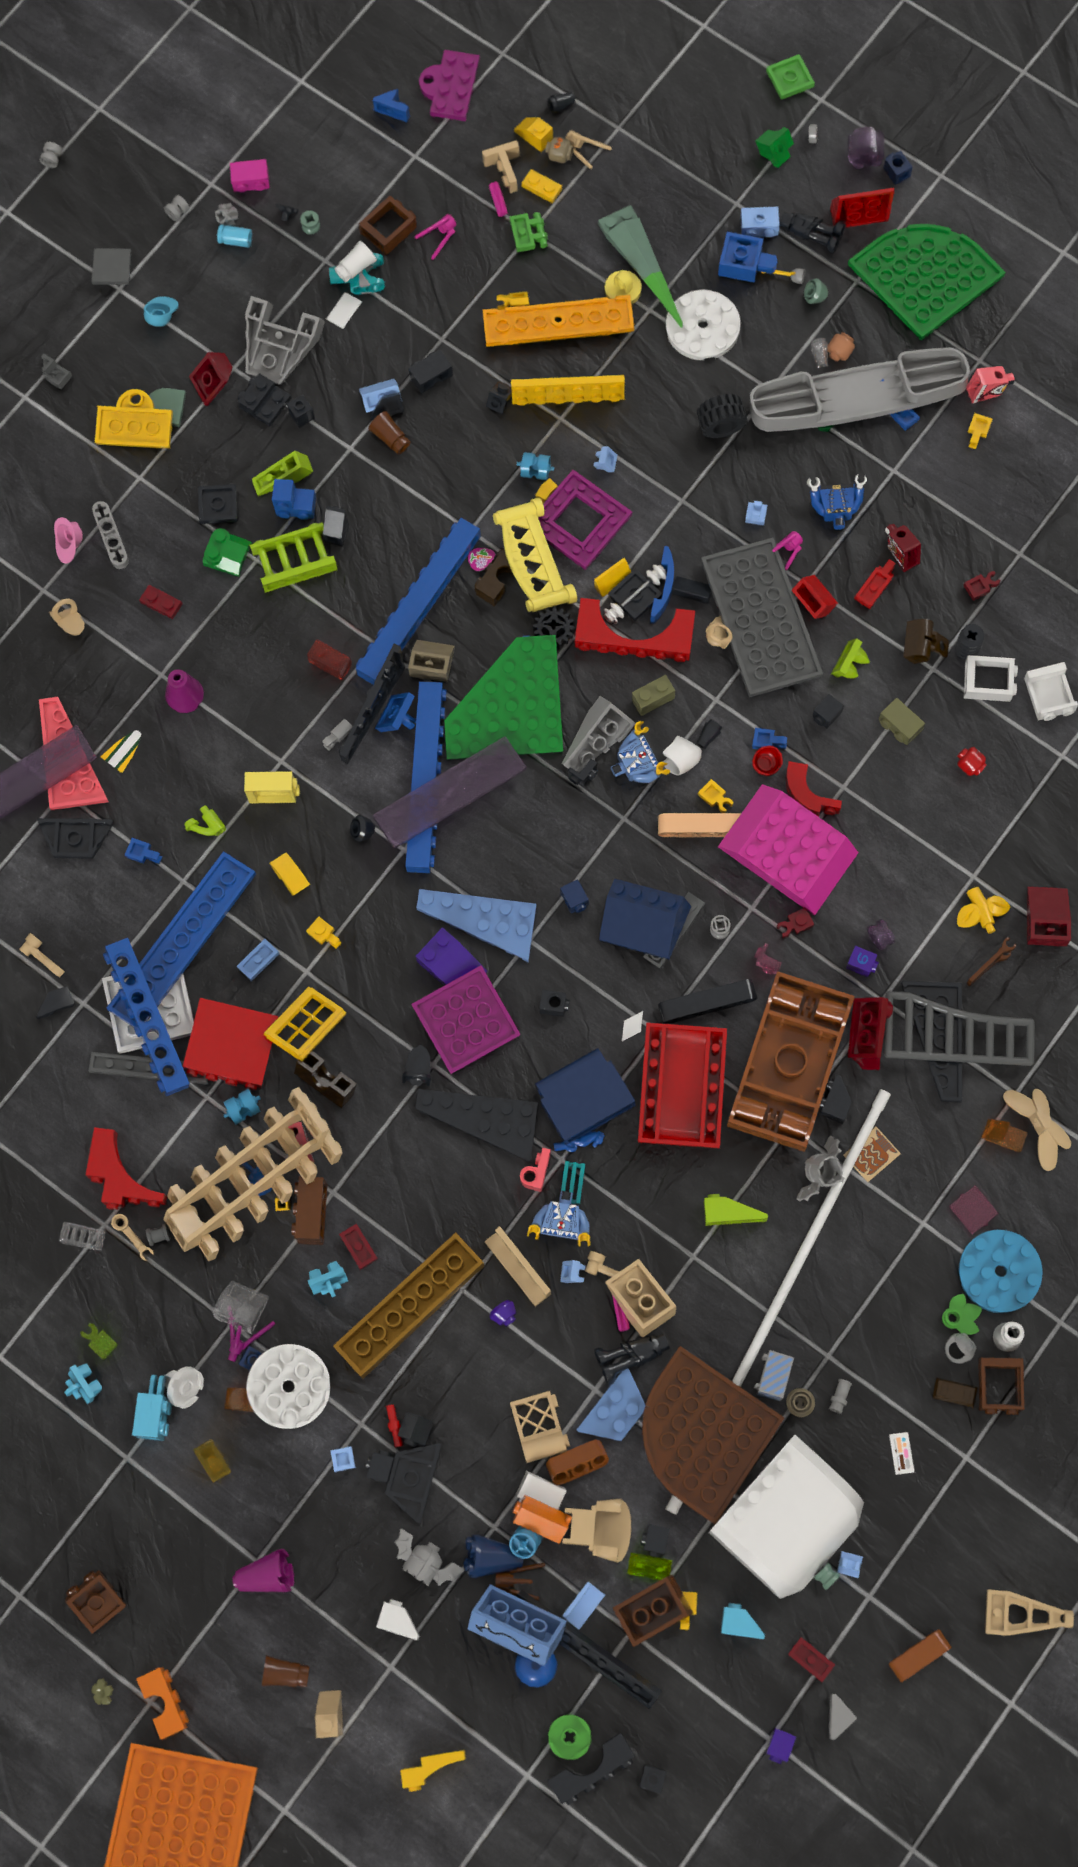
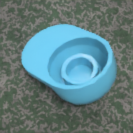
(159, 311)

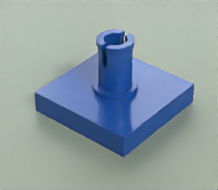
(396, 713)

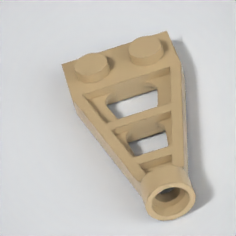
(998, 1609)

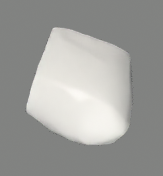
(681, 756)

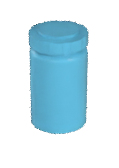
(234, 236)

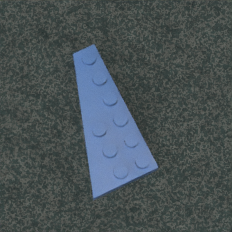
(492, 920)

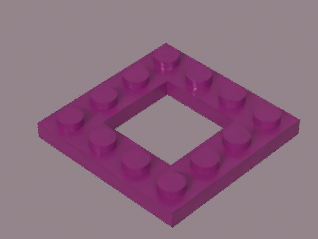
(614, 519)

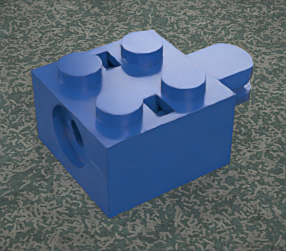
(744, 257)

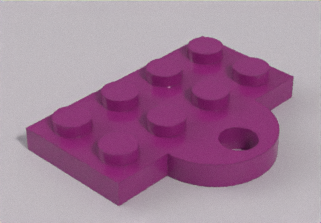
(451, 84)

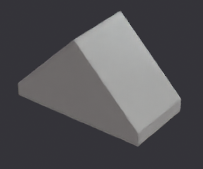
(839, 1717)

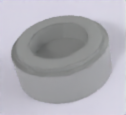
(813, 133)

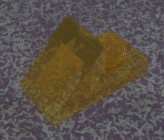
(212, 1460)

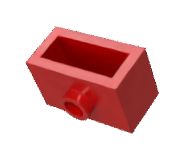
(814, 596)

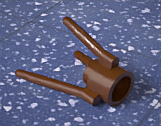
(506, 1580)

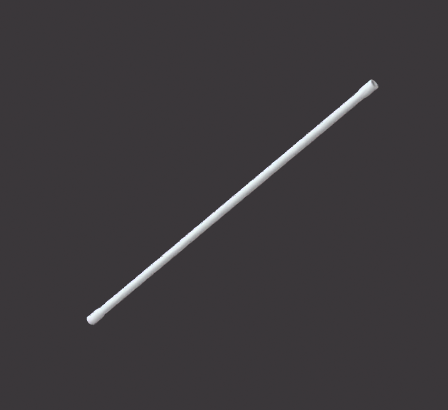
(877, 1107)

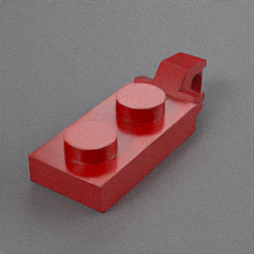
(875, 585)

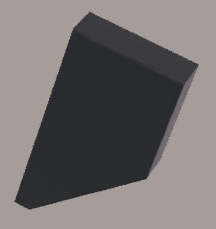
(390, 403)

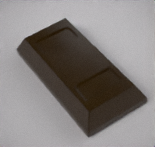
(954, 1392)

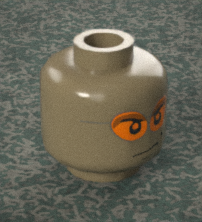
(559, 150)

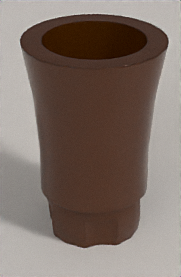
(389, 432)
(284, 1673)

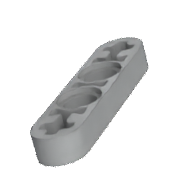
(109, 535)

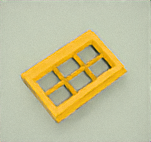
(313, 1040)

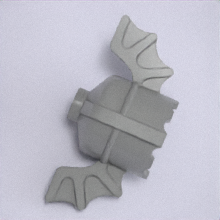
(822, 1170)
(424, 1561)

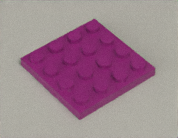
(465, 1019)

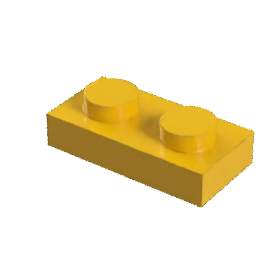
(541, 186)

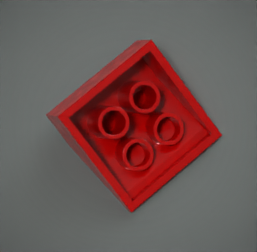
(862, 207)

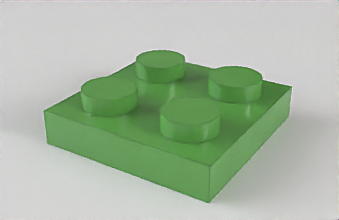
(790, 77)

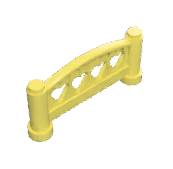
(527, 516)

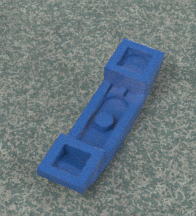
(660, 605)

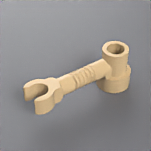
(31, 947)
(130, 1234)
(596, 1265)

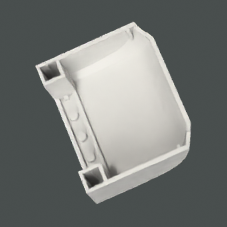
(790, 1519)

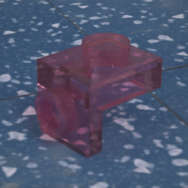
(767, 964)

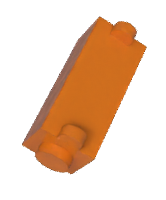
(541, 1518)

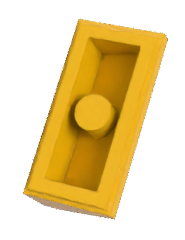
(611, 577)

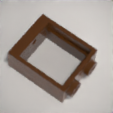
(384, 244)
(1001, 1363)

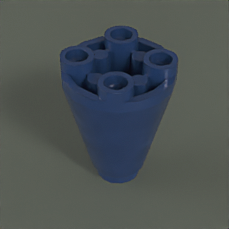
(488, 1557)

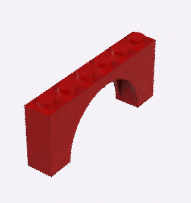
(596, 635)

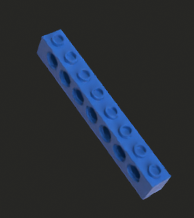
(123, 950)

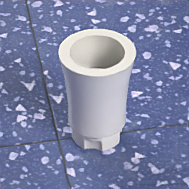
(355, 262)
(1002, 1338)

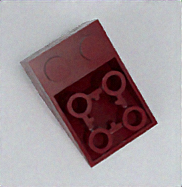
(1048, 916)

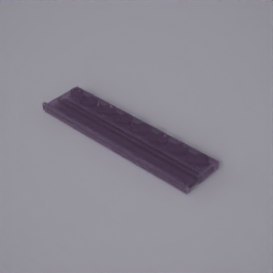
(43, 769)

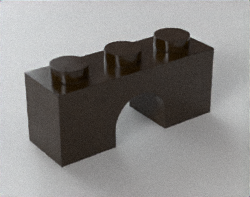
(488, 586)
(336, 1088)

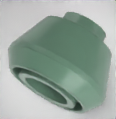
(815, 291)

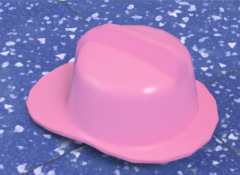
(68, 537)

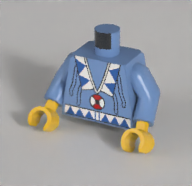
(638, 759)
(561, 1220)

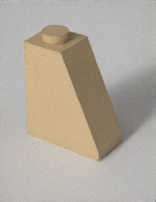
(329, 1714)

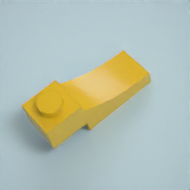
(415, 1777)

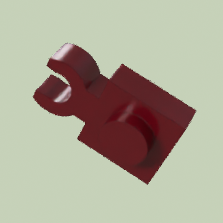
(980, 586)
(798, 921)

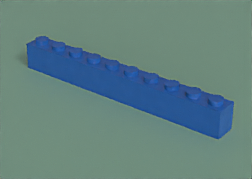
(420, 598)
(426, 767)

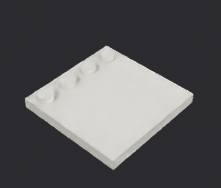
(174, 1010)

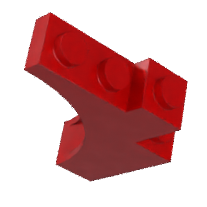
(106, 1165)

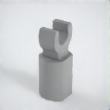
(337, 734)

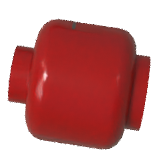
(971, 761)

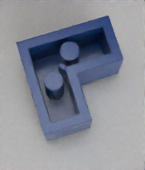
(292, 501)

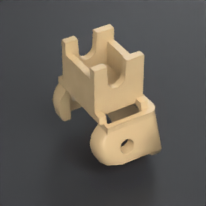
(603, 1529)

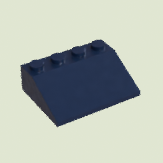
(643, 918)

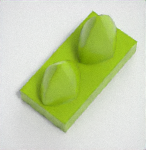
(851, 653)

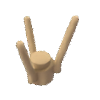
(577, 141)

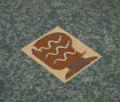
(875, 1155)

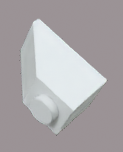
(397, 1620)

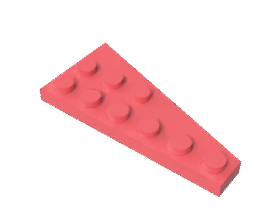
(82, 786)

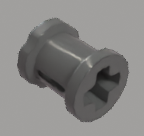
(158, 1234)

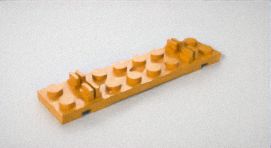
(538, 322)

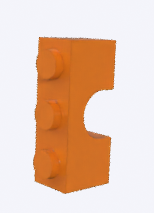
(172, 1719)

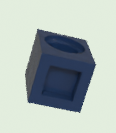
(900, 173)
(574, 896)

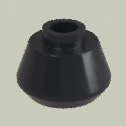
(361, 828)

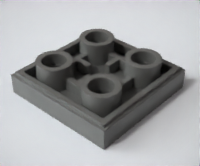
(111, 266)

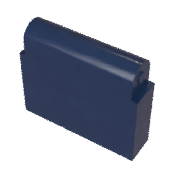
(584, 1096)

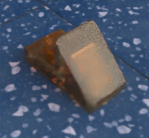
(1005, 1135)
(237, 1400)

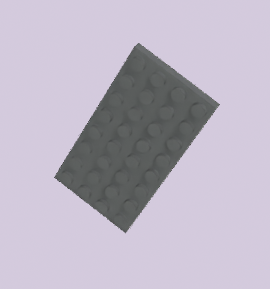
(763, 617)

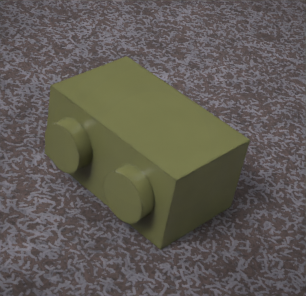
(653, 695)
(901, 721)

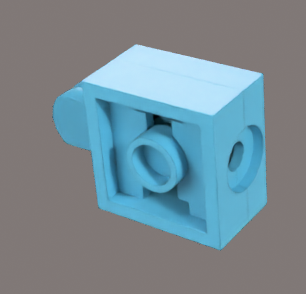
(152, 1412)

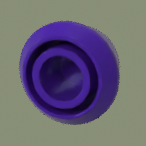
(504, 1313)

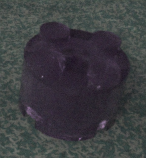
(866, 147)

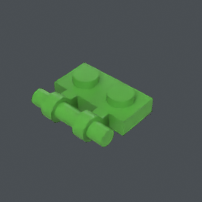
(522, 232)

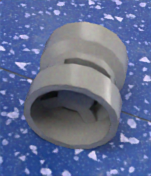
(50, 155)
(176, 208)
(721, 930)

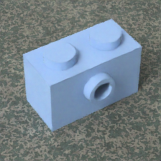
(760, 221)

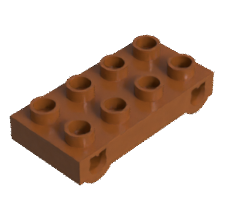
(790, 1061)

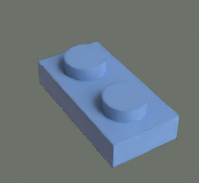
(258, 960)

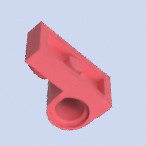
(542, 1161)

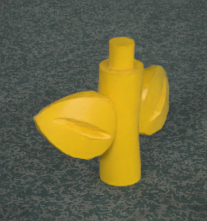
(981, 910)

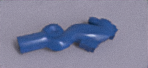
(585, 1140)

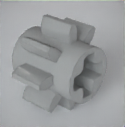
(226, 214)

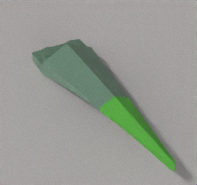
(628, 236)

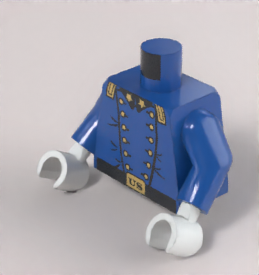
(837, 501)

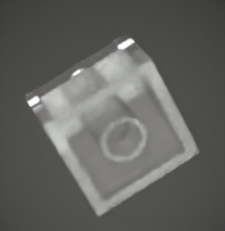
(240, 1306)

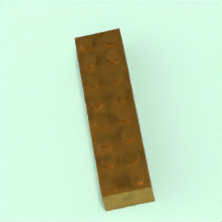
(409, 1305)

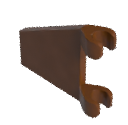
(991, 962)

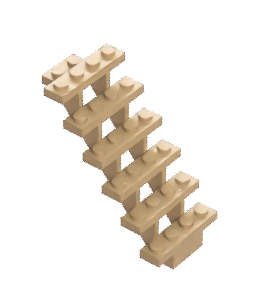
(184, 1218)

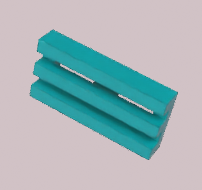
(574, 1165)

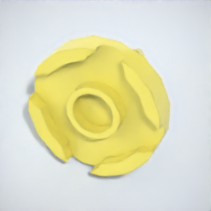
(623, 283)

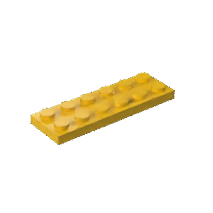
(567, 389)

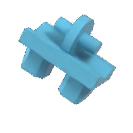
(329, 1281)
(78, 1377)

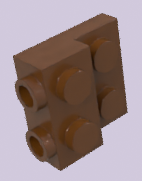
(94, 1601)

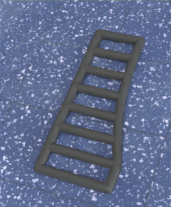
(970, 1017)

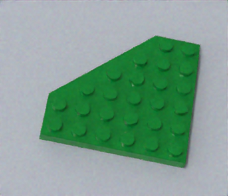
(511, 700)

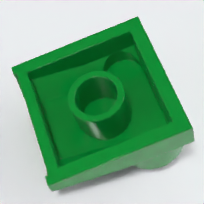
(226, 552)

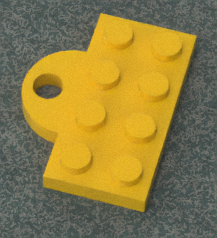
(134, 423)

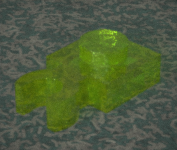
(101, 1343)

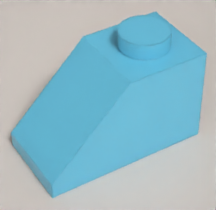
(739, 1623)

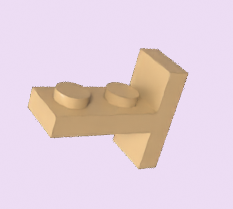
(501, 155)

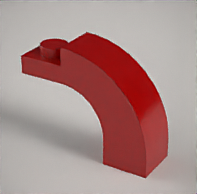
(799, 791)

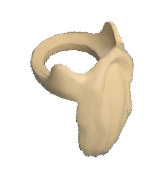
(68, 619)
(717, 635)

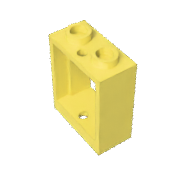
(271, 787)

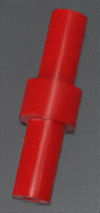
(394, 1425)

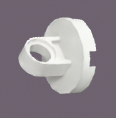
(183, 1386)

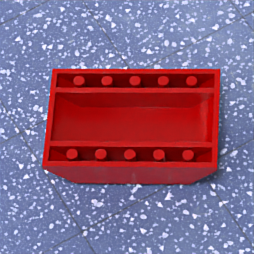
(682, 1085)

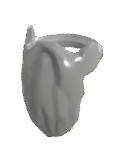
(964, 1343)

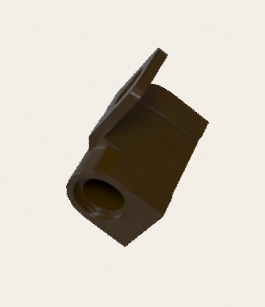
(922, 640)

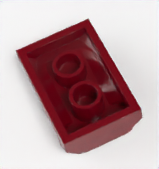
(868, 1030)

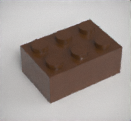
(310, 1211)
(652, 1610)

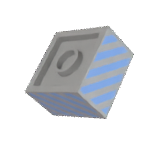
(774, 1376)

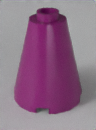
(183, 692)
(266, 1574)

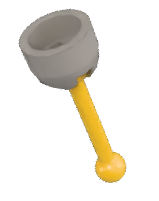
(796, 275)

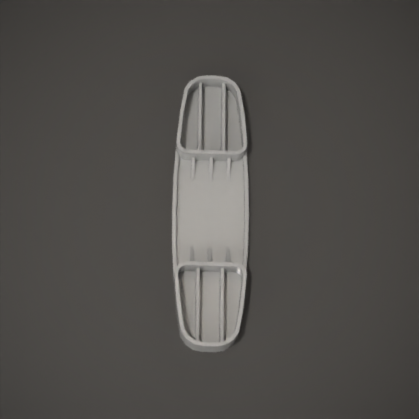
(858, 392)

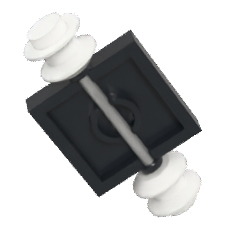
(635, 594)

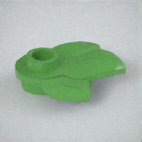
(964, 1314)

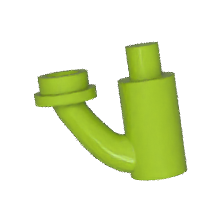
(215, 825)

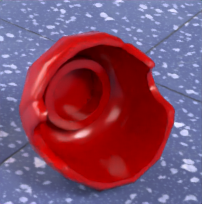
(767, 760)

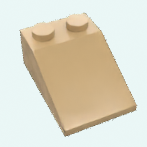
(641, 1298)

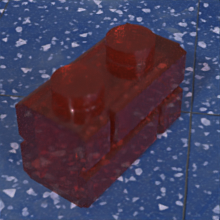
(329, 659)

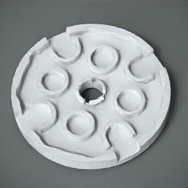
(706, 342)
(266, 1386)

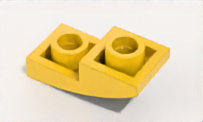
(289, 873)

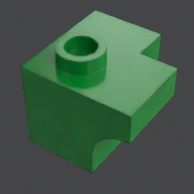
(775, 145)

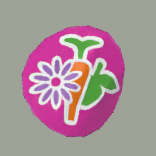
(480, 558)

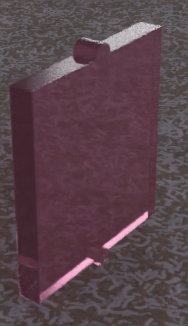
(973, 1210)

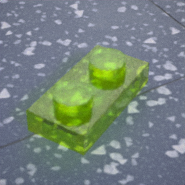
(649, 1566)

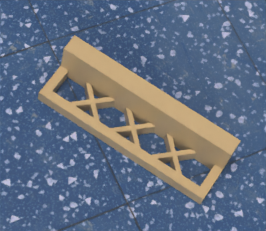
(518, 1267)

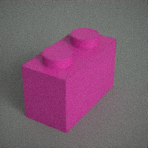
(249, 175)

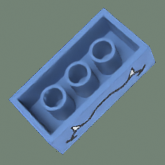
(517, 1625)

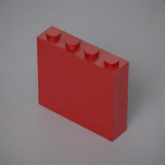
(229, 1044)

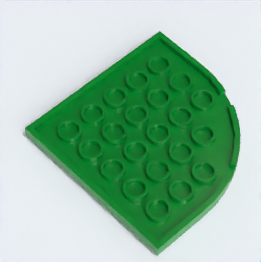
(926, 273)

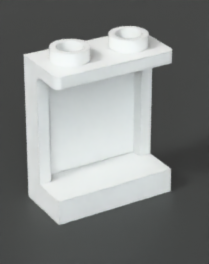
(1050, 692)

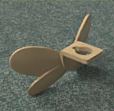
(1039, 1114)

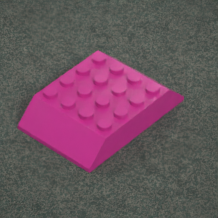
(789, 847)

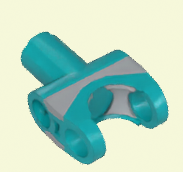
(362, 282)

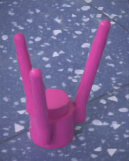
(444, 225)
(791, 542)

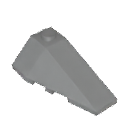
(599, 731)

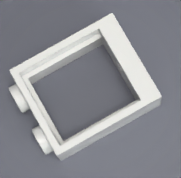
(985, 693)

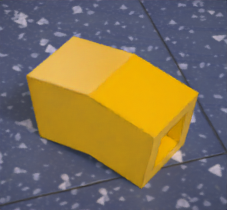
(546, 490)
(281, 1208)

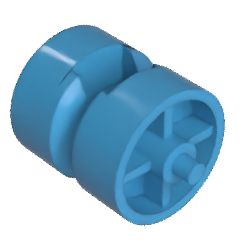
(535, 466)
(242, 1106)
(524, 1542)

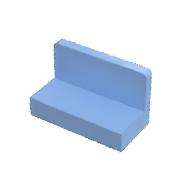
(373, 393)
(583, 1605)

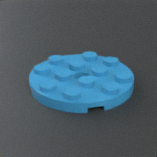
(979, 1276)

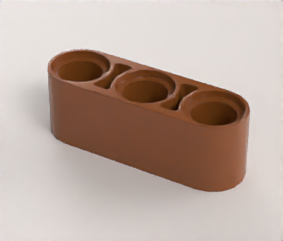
(577, 1462)
(919, 1655)

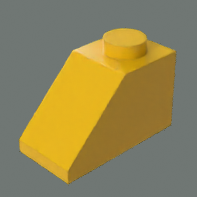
(535, 132)

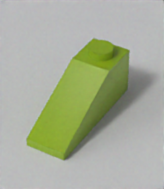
(292, 467)
(727, 1211)

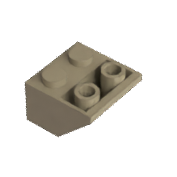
(431, 660)

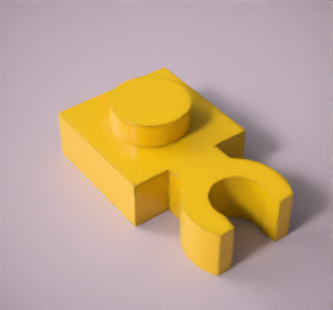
(713, 794)

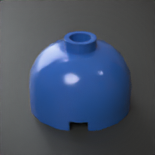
(533, 1673)

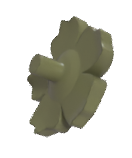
(102, 1692)

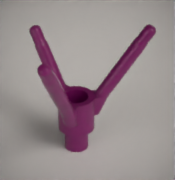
(238, 1345)

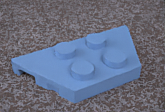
(616, 1410)

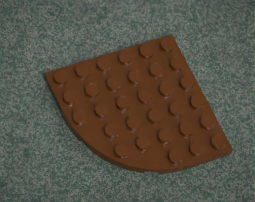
(703, 1433)

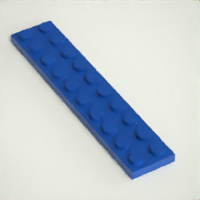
(188, 931)

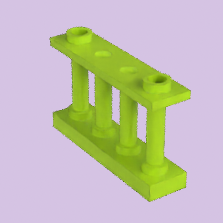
(293, 575)

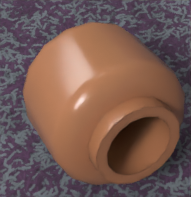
(840, 347)

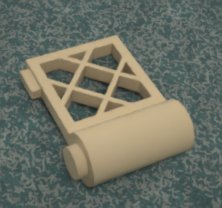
(544, 1443)

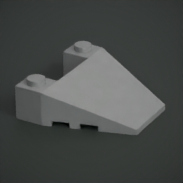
(274, 348)

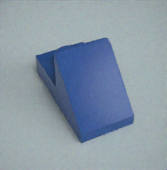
(389, 105)

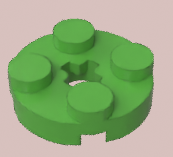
(557, 1734)

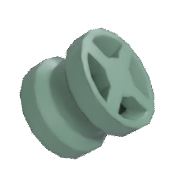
(313, 226)
(827, 1576)

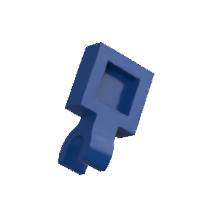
(766, 737)
(140, 851)

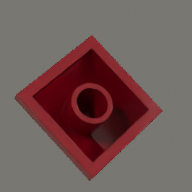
(211, 375)

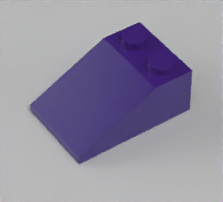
(446, 958)

